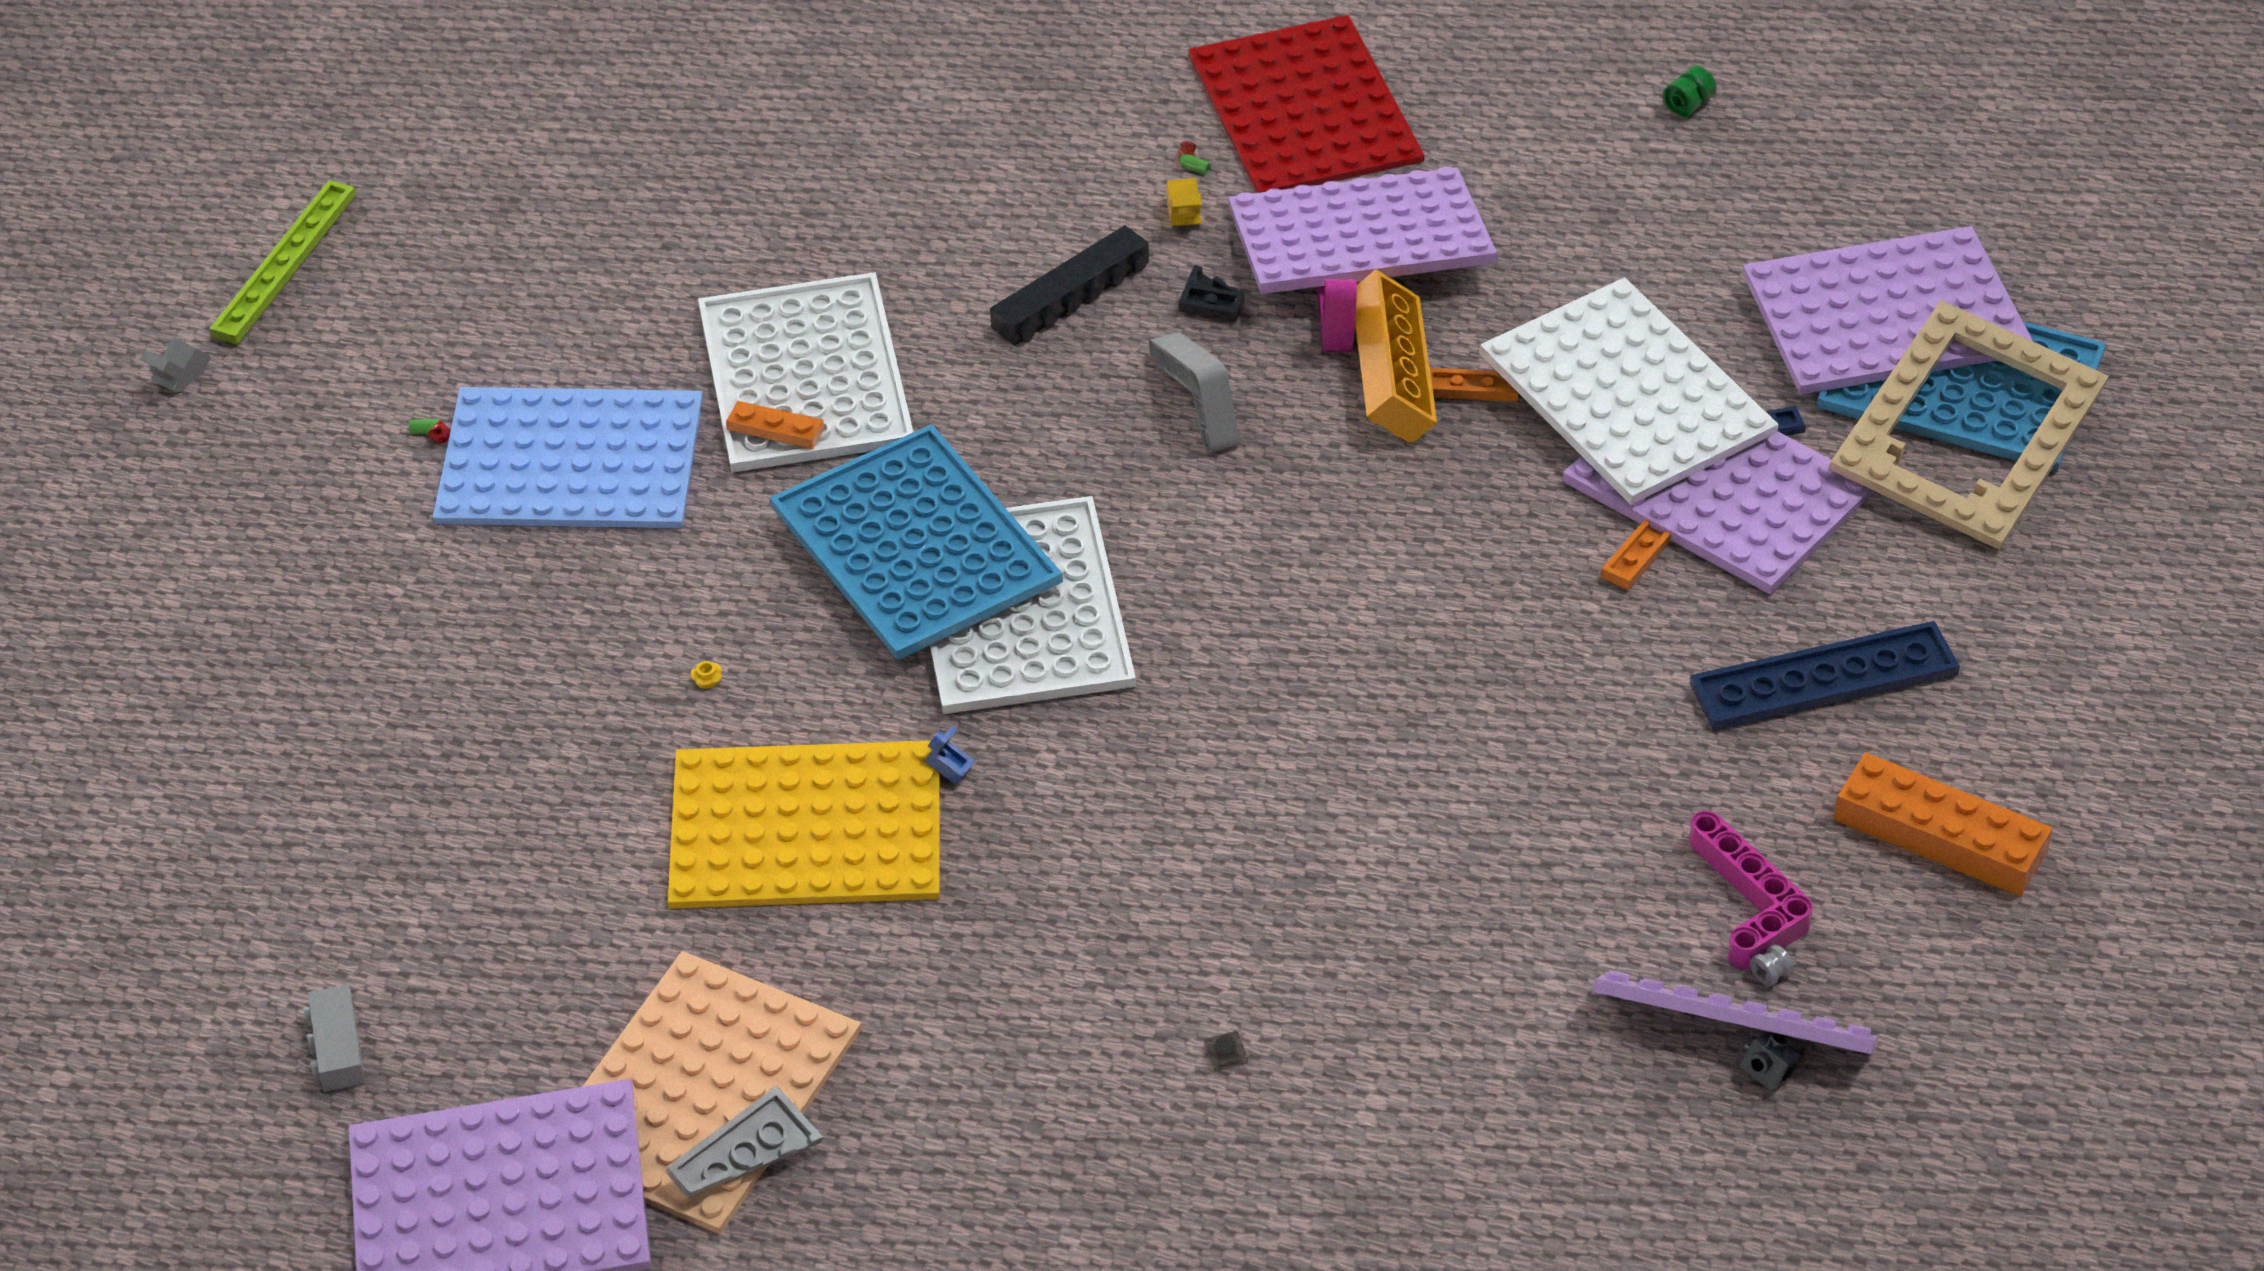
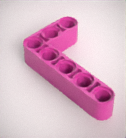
(1337, 314)
(1783, 907)

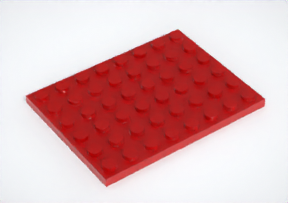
(1305, 105)

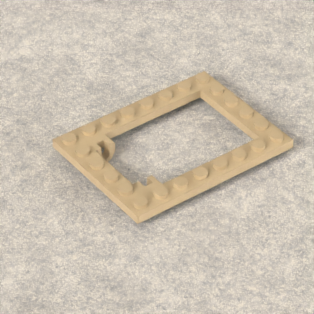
(1990, 510)

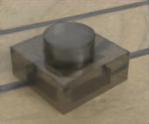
(1225, 1051)

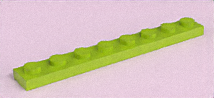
(282, 262)

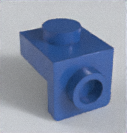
(948, 758)

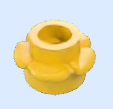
(704, 679)

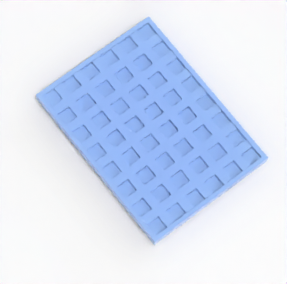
(569, 457)

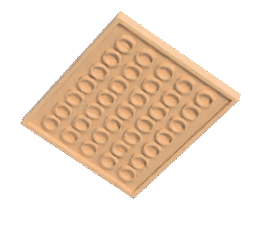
(702, 1056)

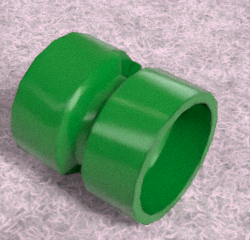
(1689, 91)

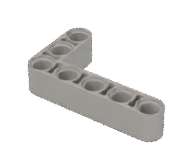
(1209, 383)

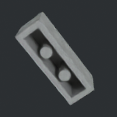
(334, 1038)

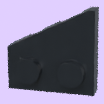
(1210, 297)

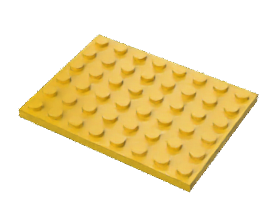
(804, 825)

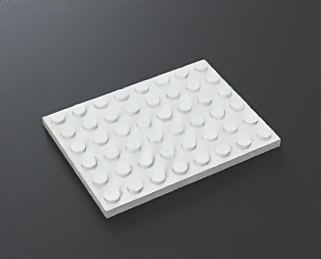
(810, 353)
(1628, 390)
(1051, 643)

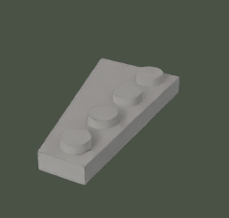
(749, 1141)

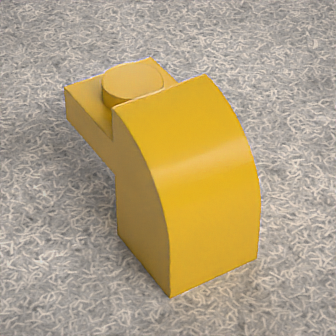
(1183, 202)

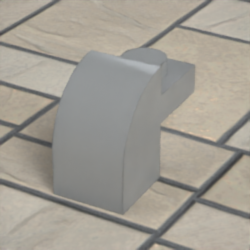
(178, 366)

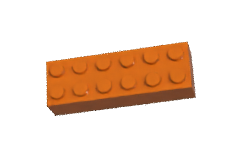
(1943, 824)

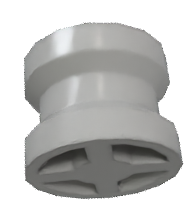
(1771, 965)

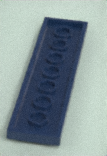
(1824, 675)

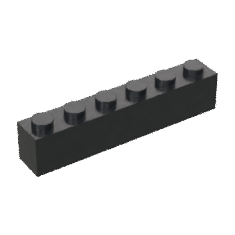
(1069, 285)

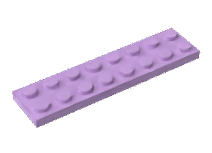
(1750, 1014)

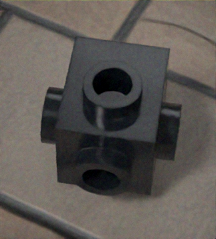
(1770, 1059)

